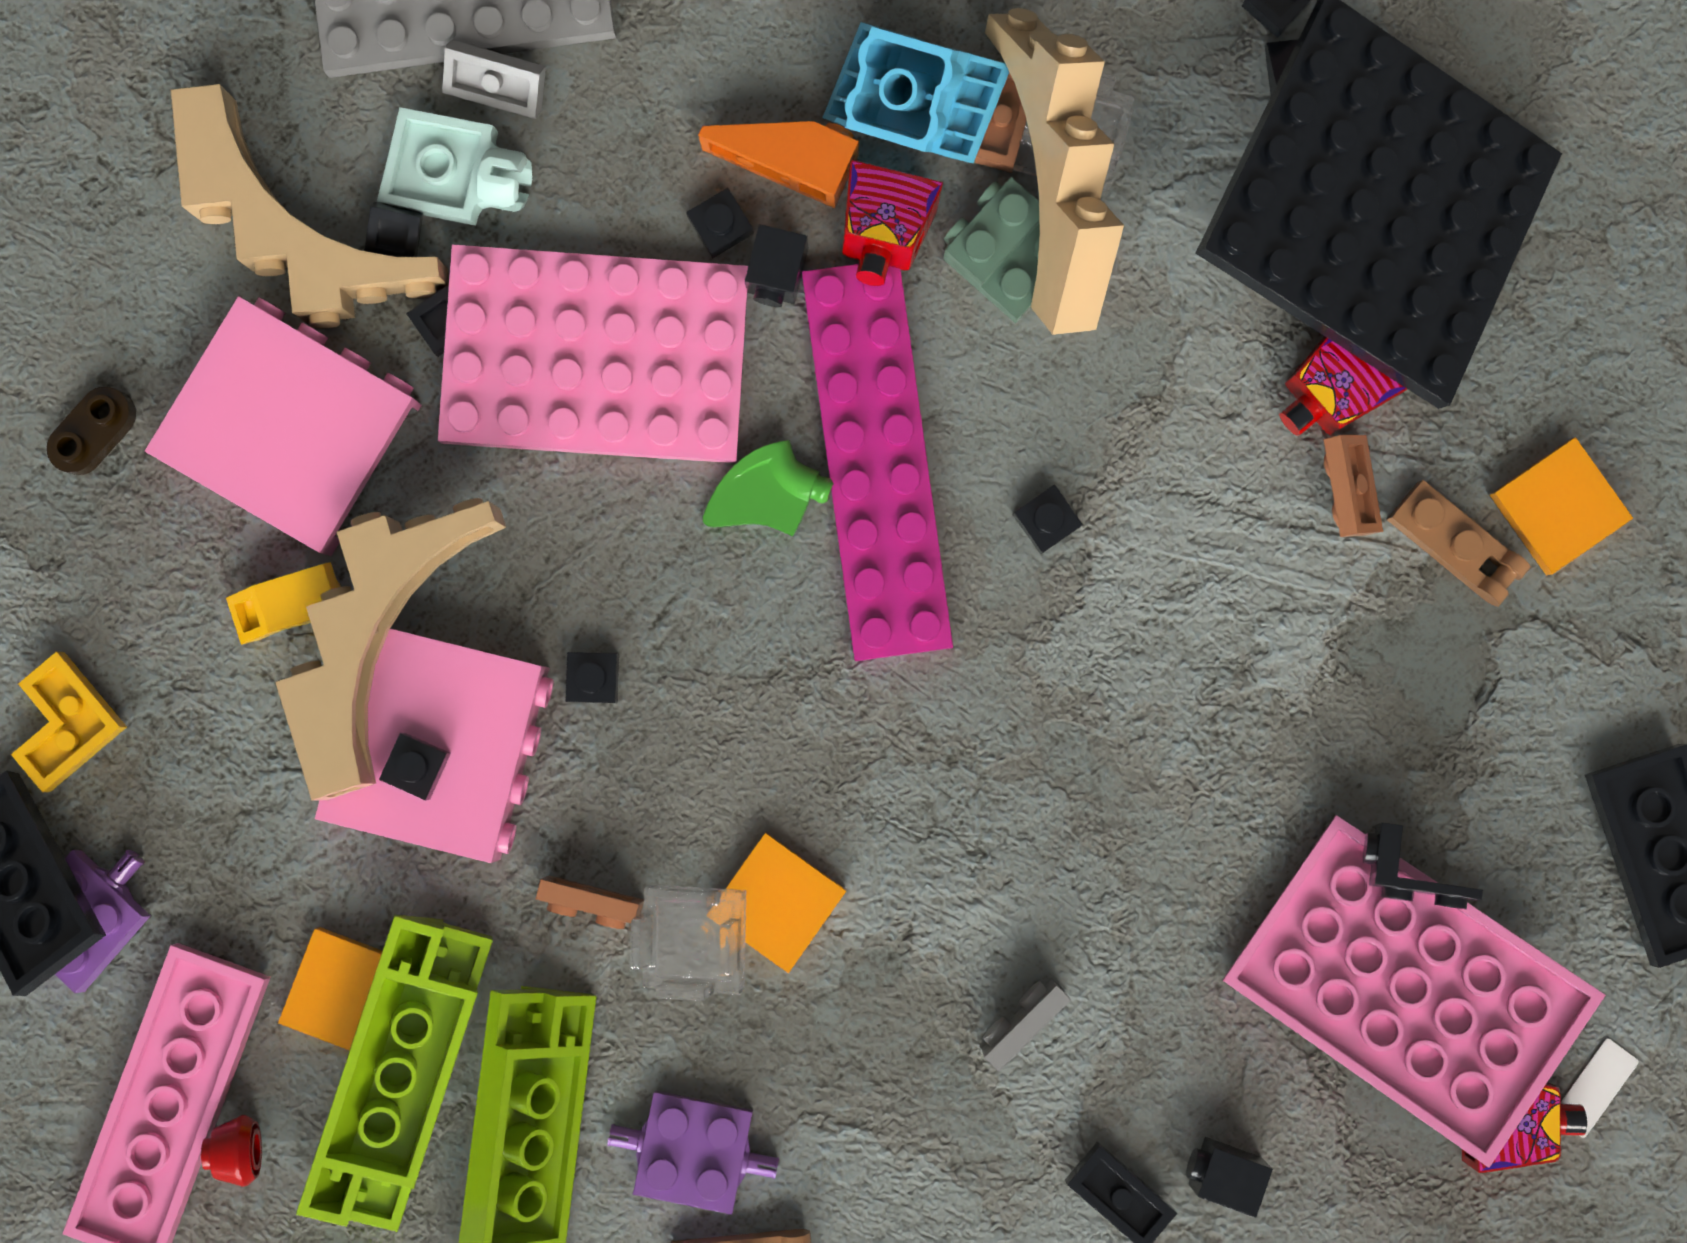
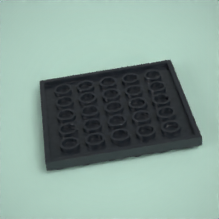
(1380, 202)

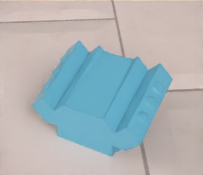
(916, 93)

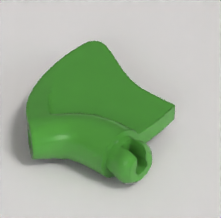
(767, 490)

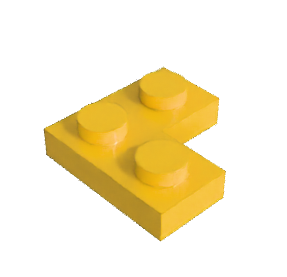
(77, 723)

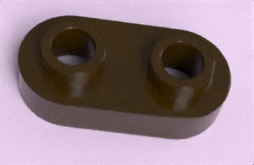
(92, 435)

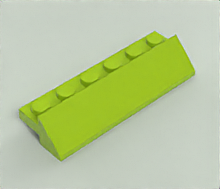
(395, 1073)
(527, 1116)

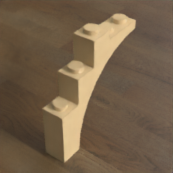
(1072, 156)
(223, 182)
(386, 565)

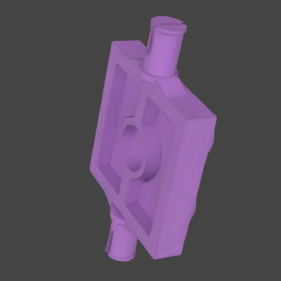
(114, 909)
(693, 1152)

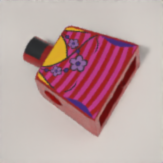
(886, 219)
(1334, 389)
(1538, 1134)

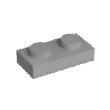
(493, 79)
(1009, 1037)

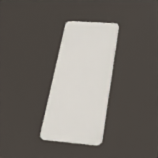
(1601, 1081)

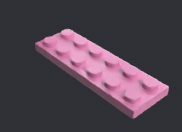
(167, 1100)

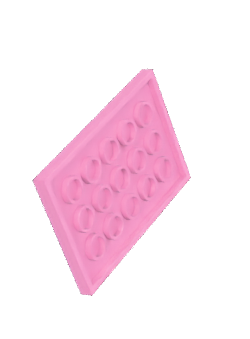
(593, 354)
(1414, 994)

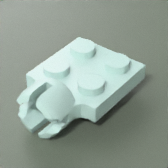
(451, 168)

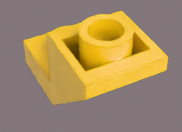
(279, 602)

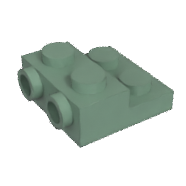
(999, 247)

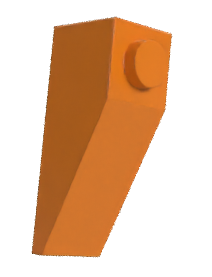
(793, 154)

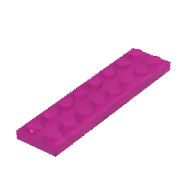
(877, 464)

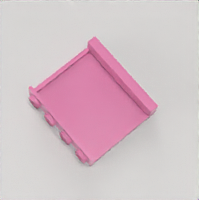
(282, 423)
(476, 710)

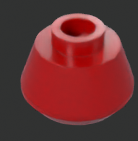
(234, 1151)

